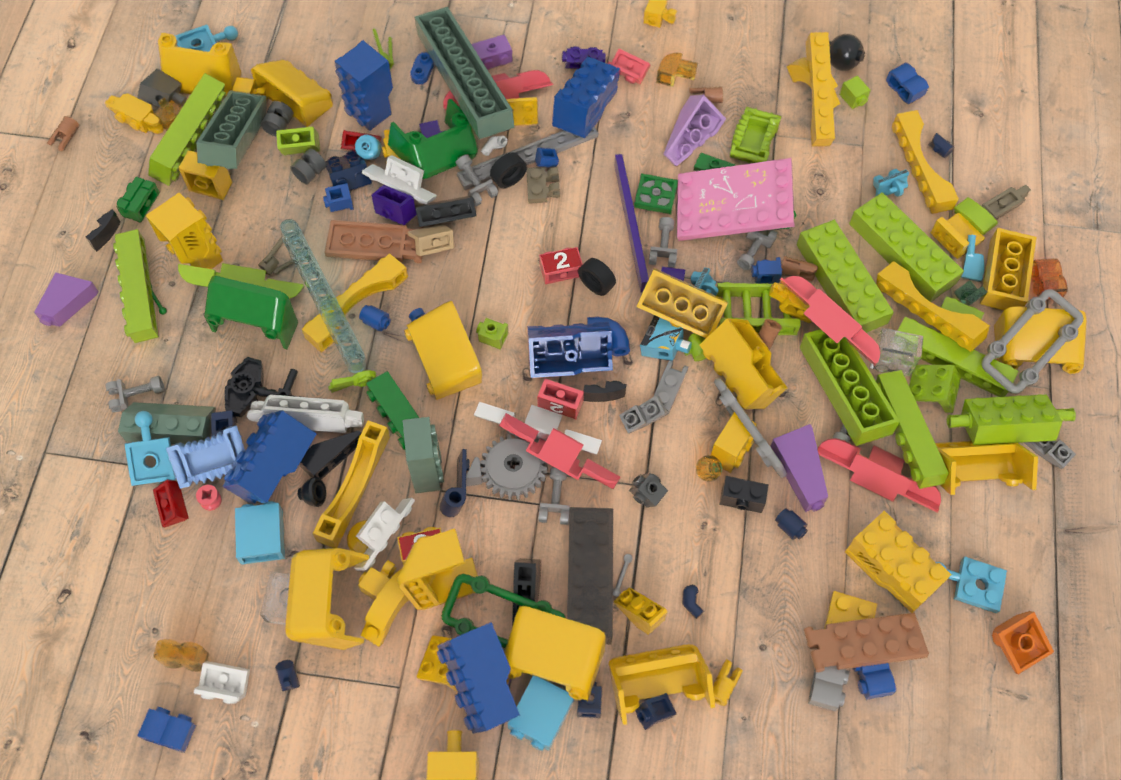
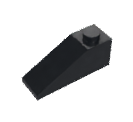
(326, 455)
(526, 580)

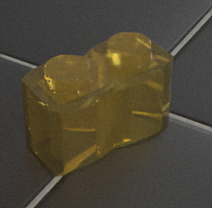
(177, 655)

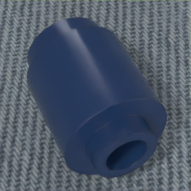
(791, 524)

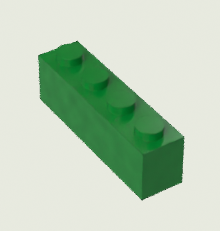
(391, 404)

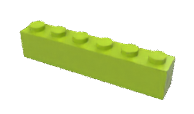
(136, 286)
(942, 350)
(912, 432)

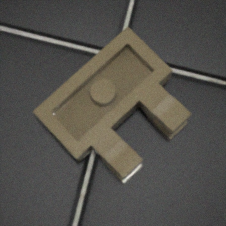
(537, 181)

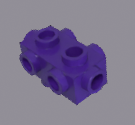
(575, 56)

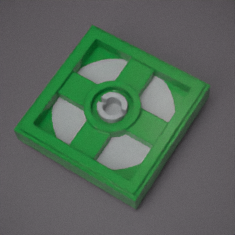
(655, 193)

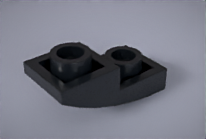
(100, 236)
(612, 391)

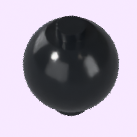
(846, 52)

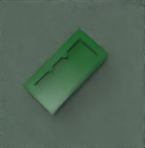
(708, 162)

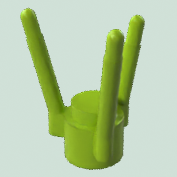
(389, 57)

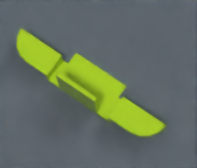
(202, 276)

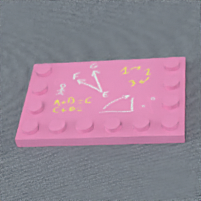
(735, 199)

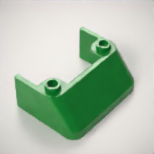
(438, 151)
(251, 306)

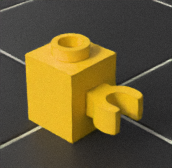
(657, 11)
(248, 85)
(373, 580)

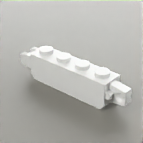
(314, 413)

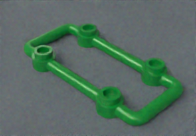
(480, 585)

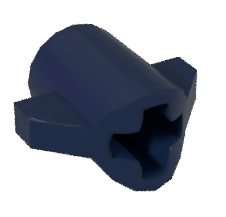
(941, 145)
(287, 675)

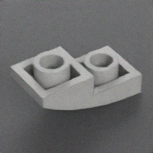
(643, 415)
(1052, 451)

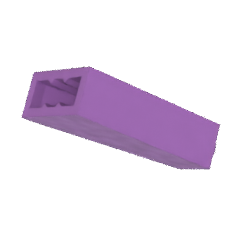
(803, 467)

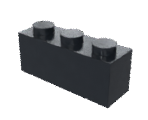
(445, 211)

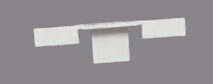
(541, 420)

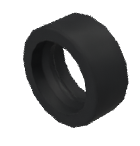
(508, 170)
(597, 276)

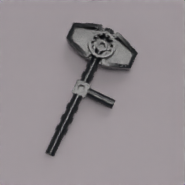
(248, 383)

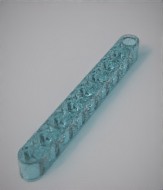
(326, 302)

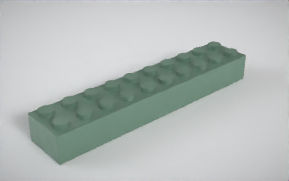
(464, 73)

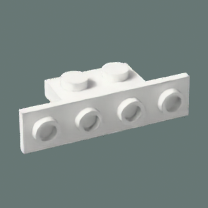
(401, 177)
(379, 528)

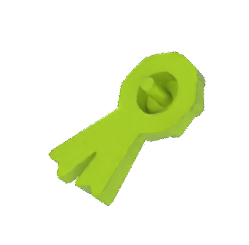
(359, 379)

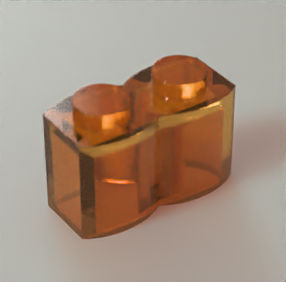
(1048, 275)

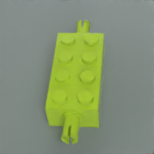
(1011, 419)

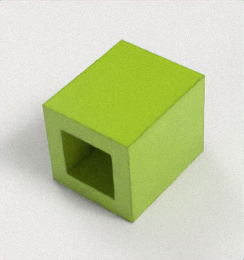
(855, 92)

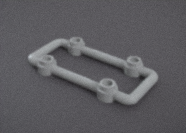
(1066, 334)
(763, 448)

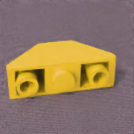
(641, 610)

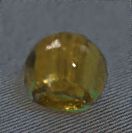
(708, 468)

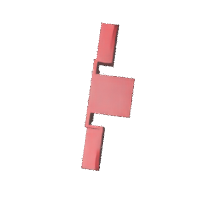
(513, 86)
(832, 318)
(559, 452)
(879, 472)

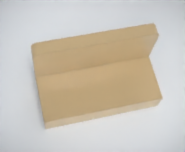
(432, 239)

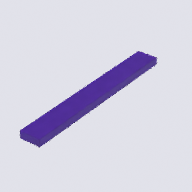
(631, 222)

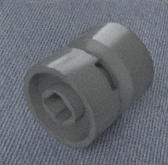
(276, 118)
(308, 166)

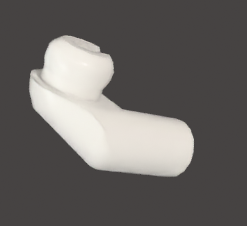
(494, 143)

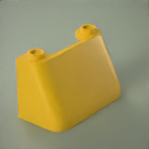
(190, 65)
(1038, 337)
(444, 351)
(555, 650)

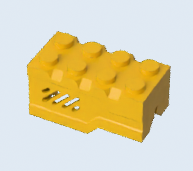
(186, 232)
(744, 363)
(897, 562)

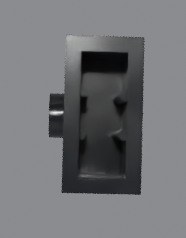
(744, 494)

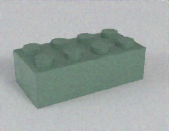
(423, 454)

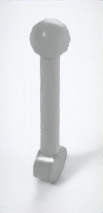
(627, 559)

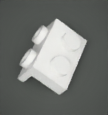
(223, 682)

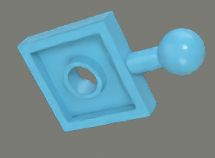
(204, 37)
(138, 451)
(969, 593)

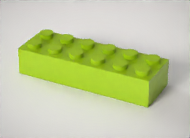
(186, 129)
(906, 244)
(844, 275)
(849, 387)

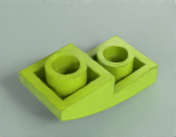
(976, 215)

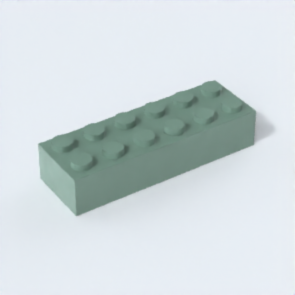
(231, 130)

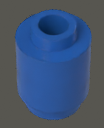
(374, 317)

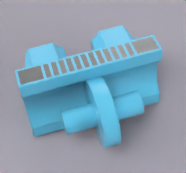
(893, 183)
(704, 281)

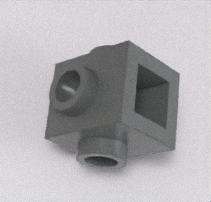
(648, 490)

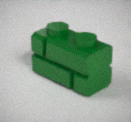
(137, 199)

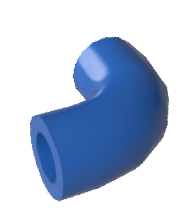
(620, 340)

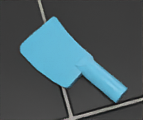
(973, 263)

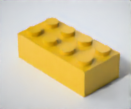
(1008, 269)
(681, 303)

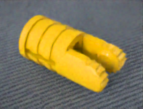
(724, 686)

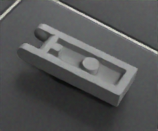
(670, 385)

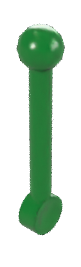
(162, 310)

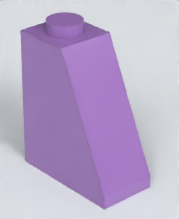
(64, 298)

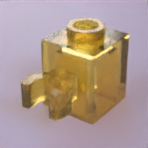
(167, 112)

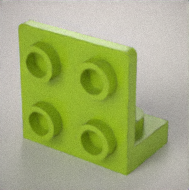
(936, 384)

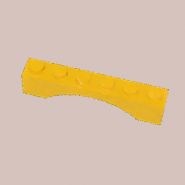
(822, 100)
(937, 191)
(382, 277)
(962, 328)
(340, 511)

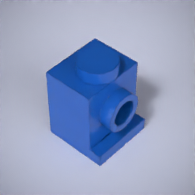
(338, 198)
(767, 271)

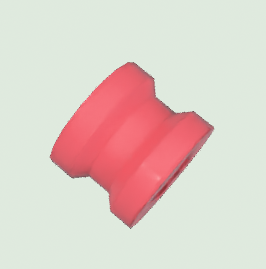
(210, 502)

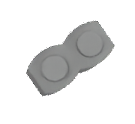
(827, 688)

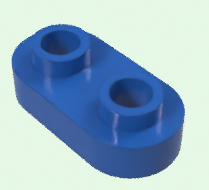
(424, 65)

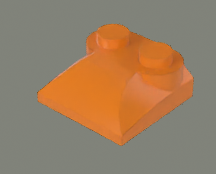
(1022, 641)

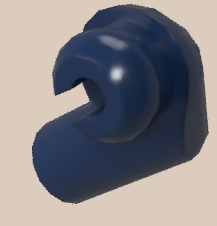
(689, 600)

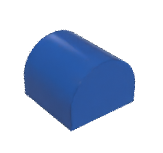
(546, 157)

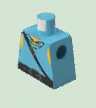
(663, 340)

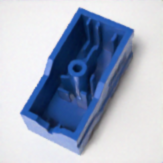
(365, 84)
(585, 97)
(569, 349)
(269, 456)
(480, 676)

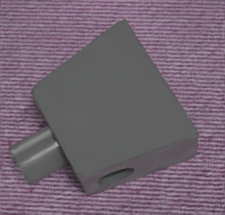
(159, 86)

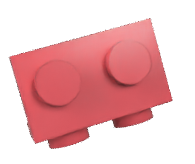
(630, 66)

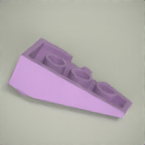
(694, 125)

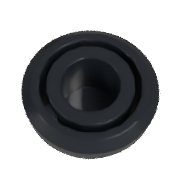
(313, 492)

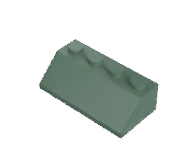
(178, 422)

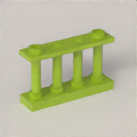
(747, 290)

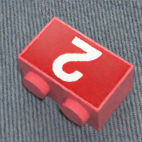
(560, 265)
(560, 398)

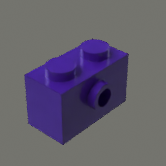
(393, 204)

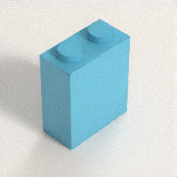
(259, 533)
(541, 713)

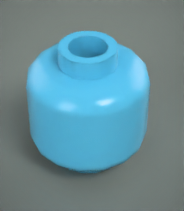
(372, 151)

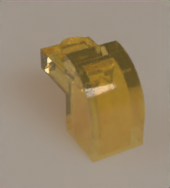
(674, 66)

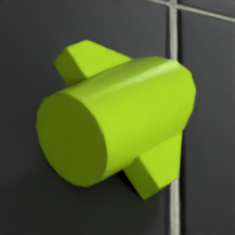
(696, 350)

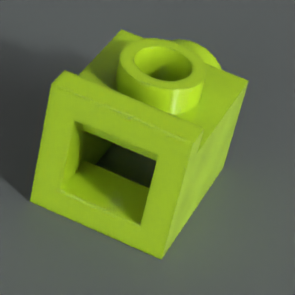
(496, 335)

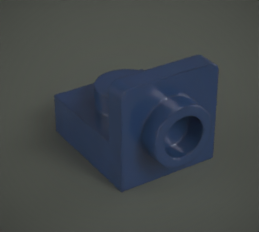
(655, 711)

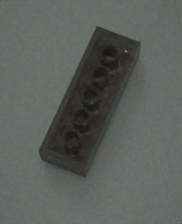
(591, 568)

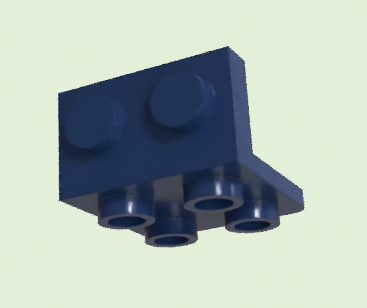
(347, 170)

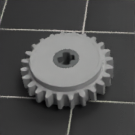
(509, 481)

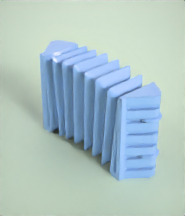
(205, 458)

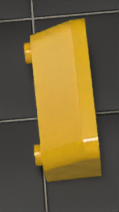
(972, 462)
(432, 570)
(310, 598)
(658, 673)

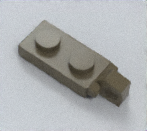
(1006, 201)

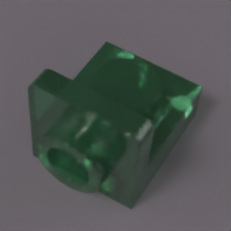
(969, 293)

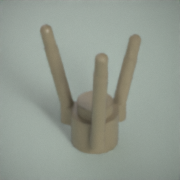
(270, 263)

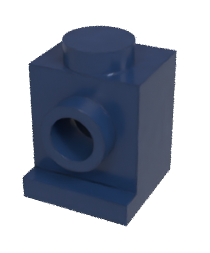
(222, 420)
(592, 708)

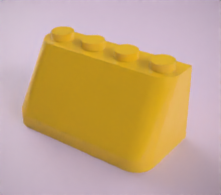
(294, 89)

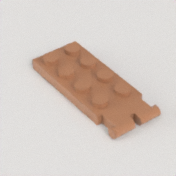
(370, 241)
(867, 642)

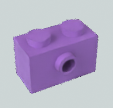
(494, 51)

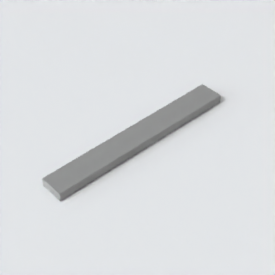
(559, 141)

